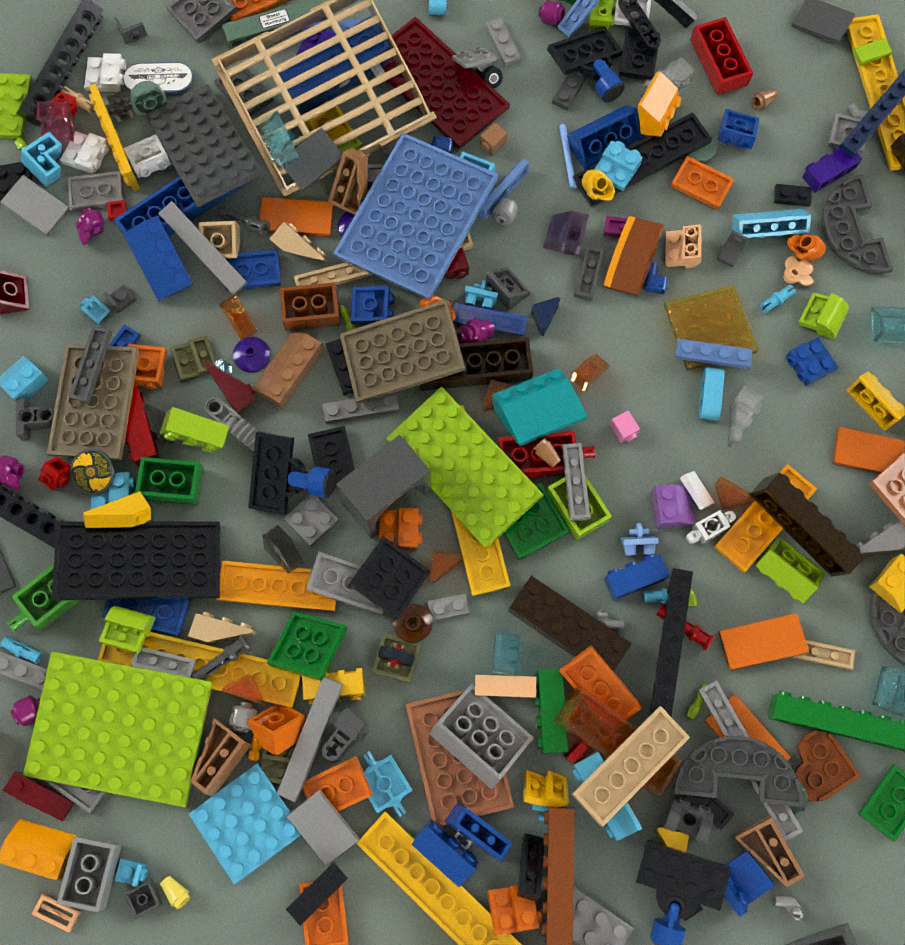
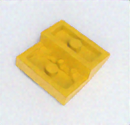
(545, 790)

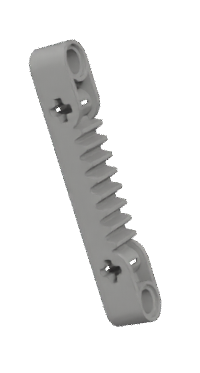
(238, 427)

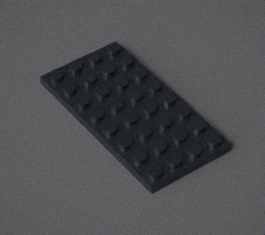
(137, 561)

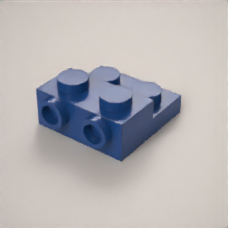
(738, 129)
(371, 304)
(811, 361)

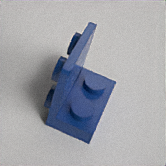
(745, 882)

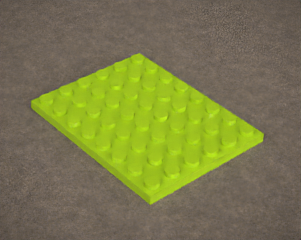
(118, 729)

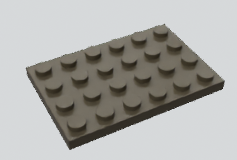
(402, 351)
(103, 420)

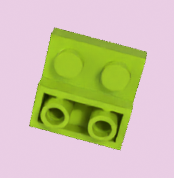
(825, 314)
(126, 629)

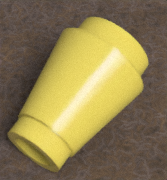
(175, 893)

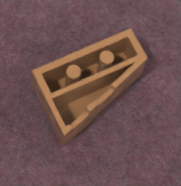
(350, 181)
(219, 758)
(769, 847)

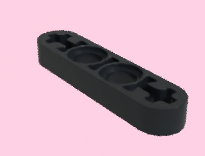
(641, 20)

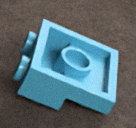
(619, 164)
(121, 487)

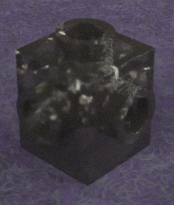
(120, 106)

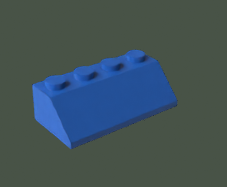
(592, 139)
(157, 258)

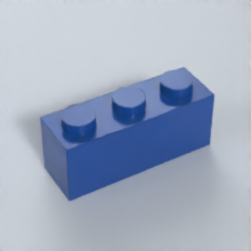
(636, 576)
(478, 832)
(445, 852)

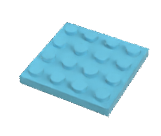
(245, 823)

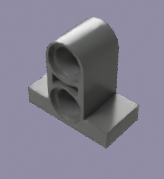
(37, 421)

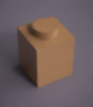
(493, 139)

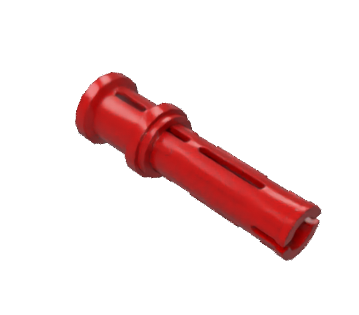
(693, 632)

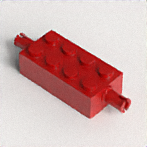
(531, 464)

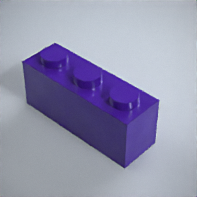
(830, 169)

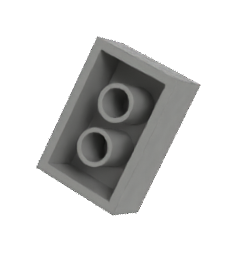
(89, 874)

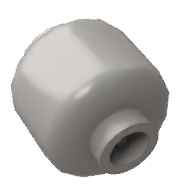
(505, 211)
(240, 715)

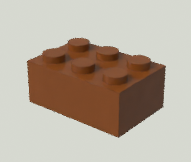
(309, 306)

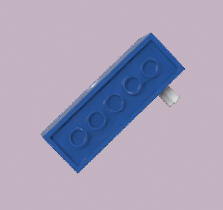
(336, 70)

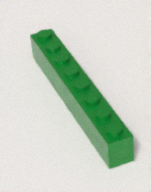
(838, 721)

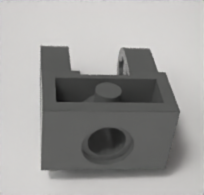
(348, 731)
(698, 828)

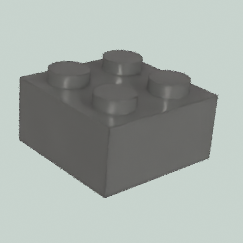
(143, 899)

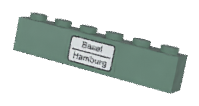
(250, 27)

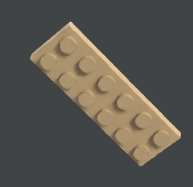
(630, 766)

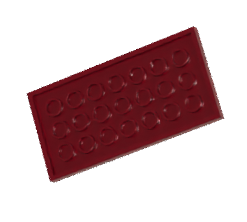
(454, 93)

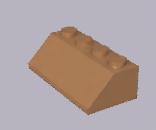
(288, 369)

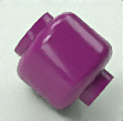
(552, 12)
(25, 710)

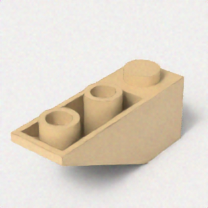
(291, 242)
(212, 631)

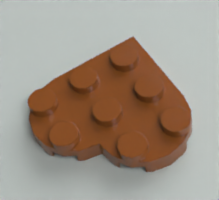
(823, 766)

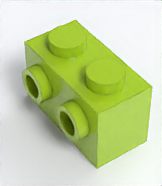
(601, 15)

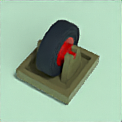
(396, 658)

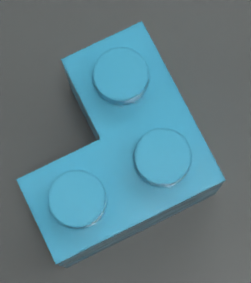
(40, 158)

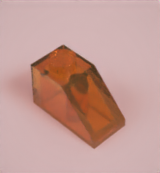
(237, 317)
(589, 371)

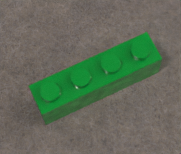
(550, 703)

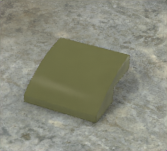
(189, 358)
(276, 765)

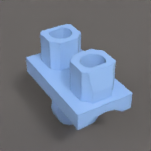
(648, 542)

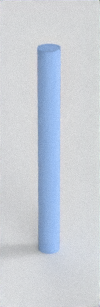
(567, 154)

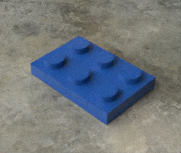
(258, 268)

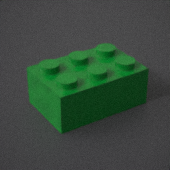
(170, 480)

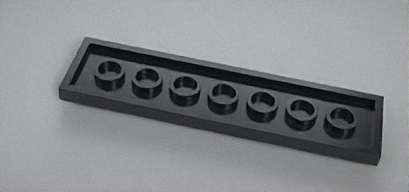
(658, 152)

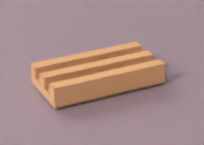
(72, 920)

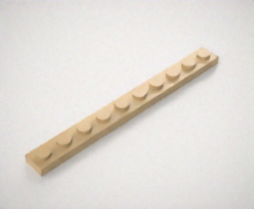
(346, 272)

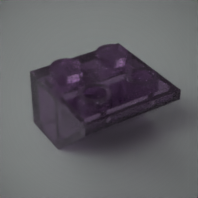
(566, 232)

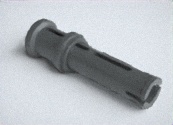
(250, 223)
(229, 654)

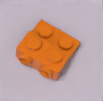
(150, 366)
(402, 527)
(511, 912)

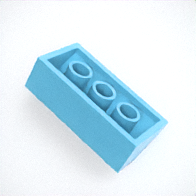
(624, 821)

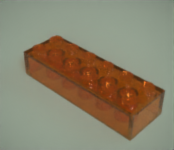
(605, 731)

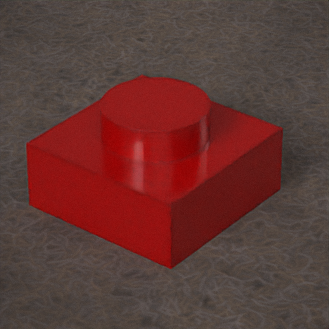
(116, 208)
(576, 752)

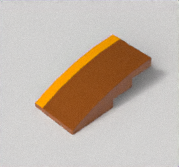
(633, 256)

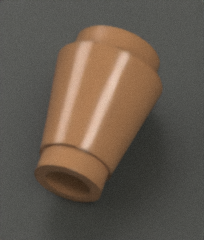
(764, 98)
(547, 452)

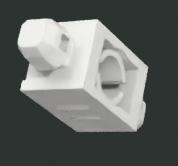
(699, 532)

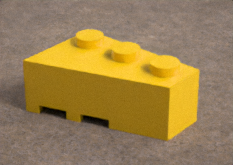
(353, 685)

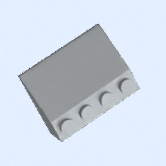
(481, 736)

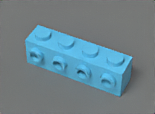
(772, 223)

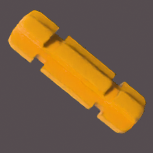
(254, 754)

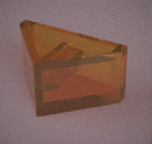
(494, 387)
(730, 494)
(443, 563)
(245, 688)

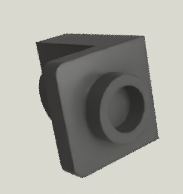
(119, 299)

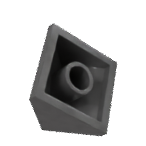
(507, 286)

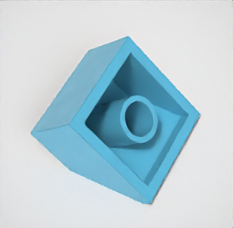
(22, 379)

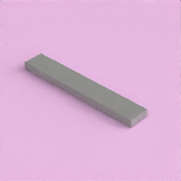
(202, 248)
(310, 739)

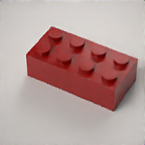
(721, 56)

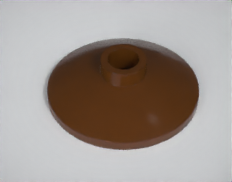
(413, 614)

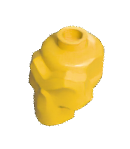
(598, 185)

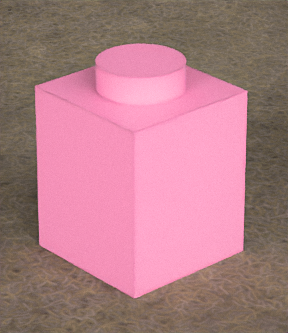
(625, 427)

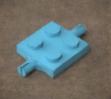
(386, 783)

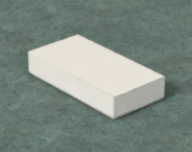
(697, 490)

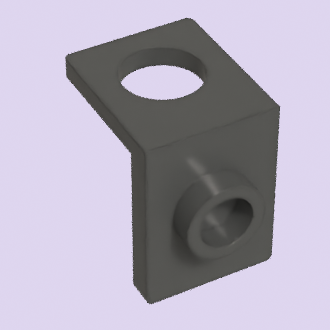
(131, 33)
(732, 248)

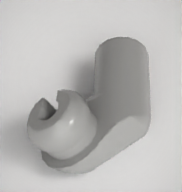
(855, 112)
(612, 624)
(790, 904)

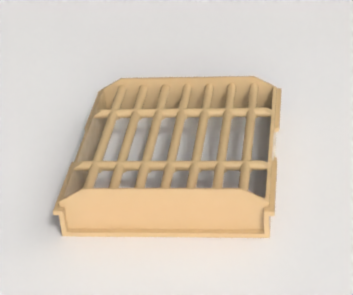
(317, 13)

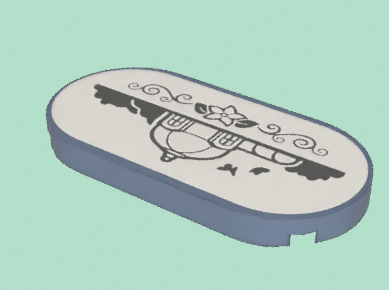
(171, 76)

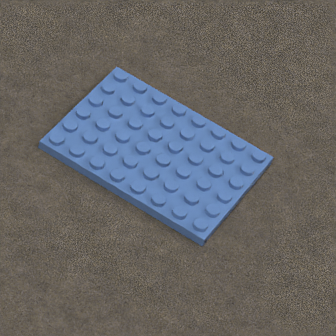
(416, 216)

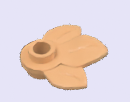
(798, 271)

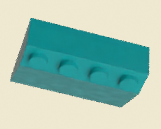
(538, 407)

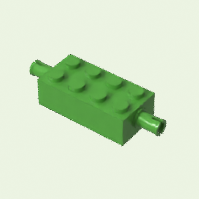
(37, 603)

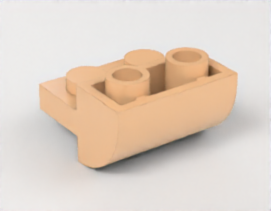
(684, 247)

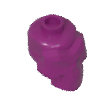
(89, 224)
(475, 331)
(10, 471)

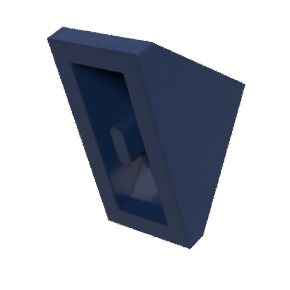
(544, 313)

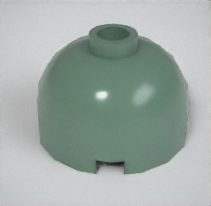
(147, 97)

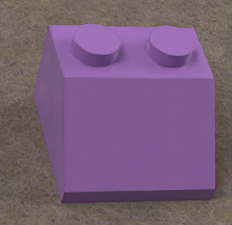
(672, 506)

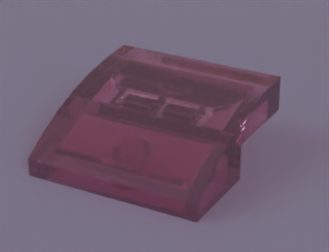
(56, 119)

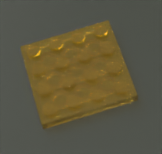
(711, 318)

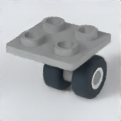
(482, 60)

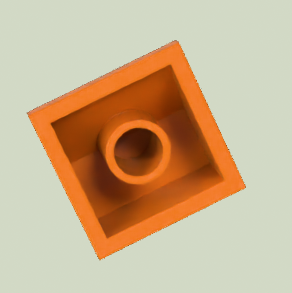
(277, 728)

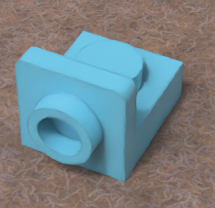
(94, 309)
(131, 872)

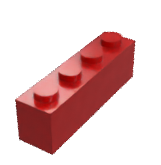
(138, 432)

